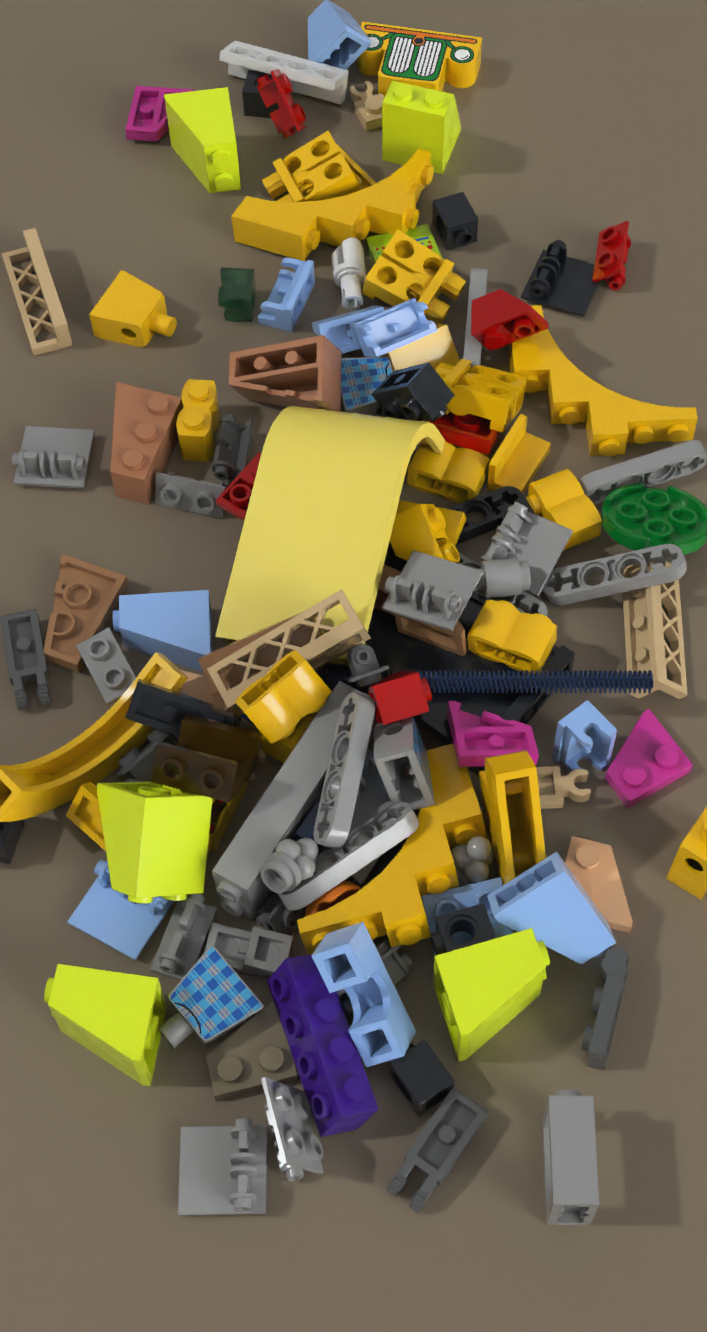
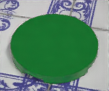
(654, 517)

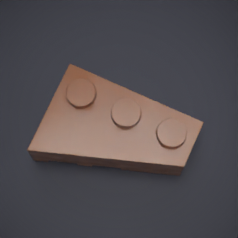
(290, 373)
(141, 439)

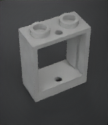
(570, 1159)

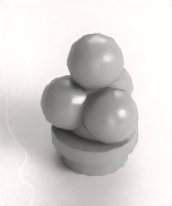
(473, 860)
(289, 864)

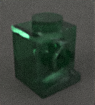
(237, 294)

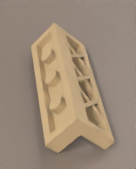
(45, 289)
(645, 630)
(317, 653)

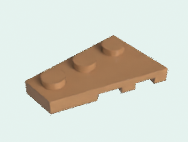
(81, 608)

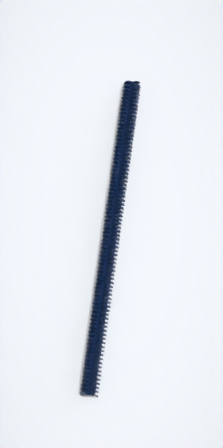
(519, 681)

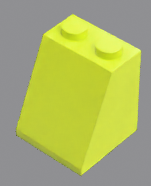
(419, 120)
(205, 136)
(154, 839)
(488, 986)
(110, 1015)

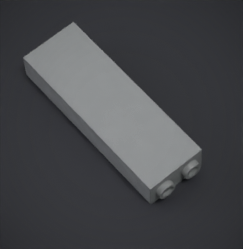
(278, 812)

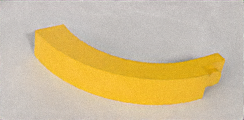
(56, 777)

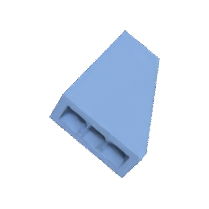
(335, 36)
(167, 624)
(555, 908)

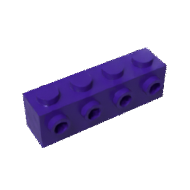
(321, 1047)

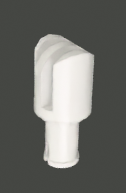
(349, 272)

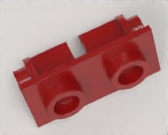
(278, 91)
(611, 255)

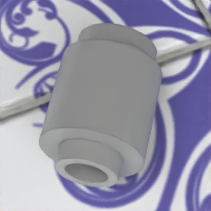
(504, 577)

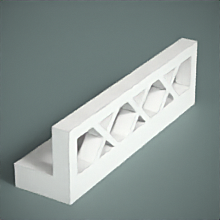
(305, 75)

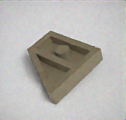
(250, 1054)

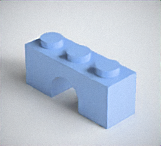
(380, 1021)

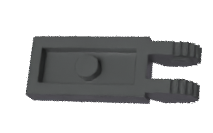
(25, 655)
(607, 1004)
(440, 1145)

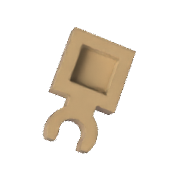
(367, 106)
(555, 787)

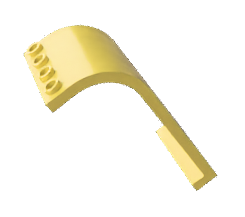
(319, 517)

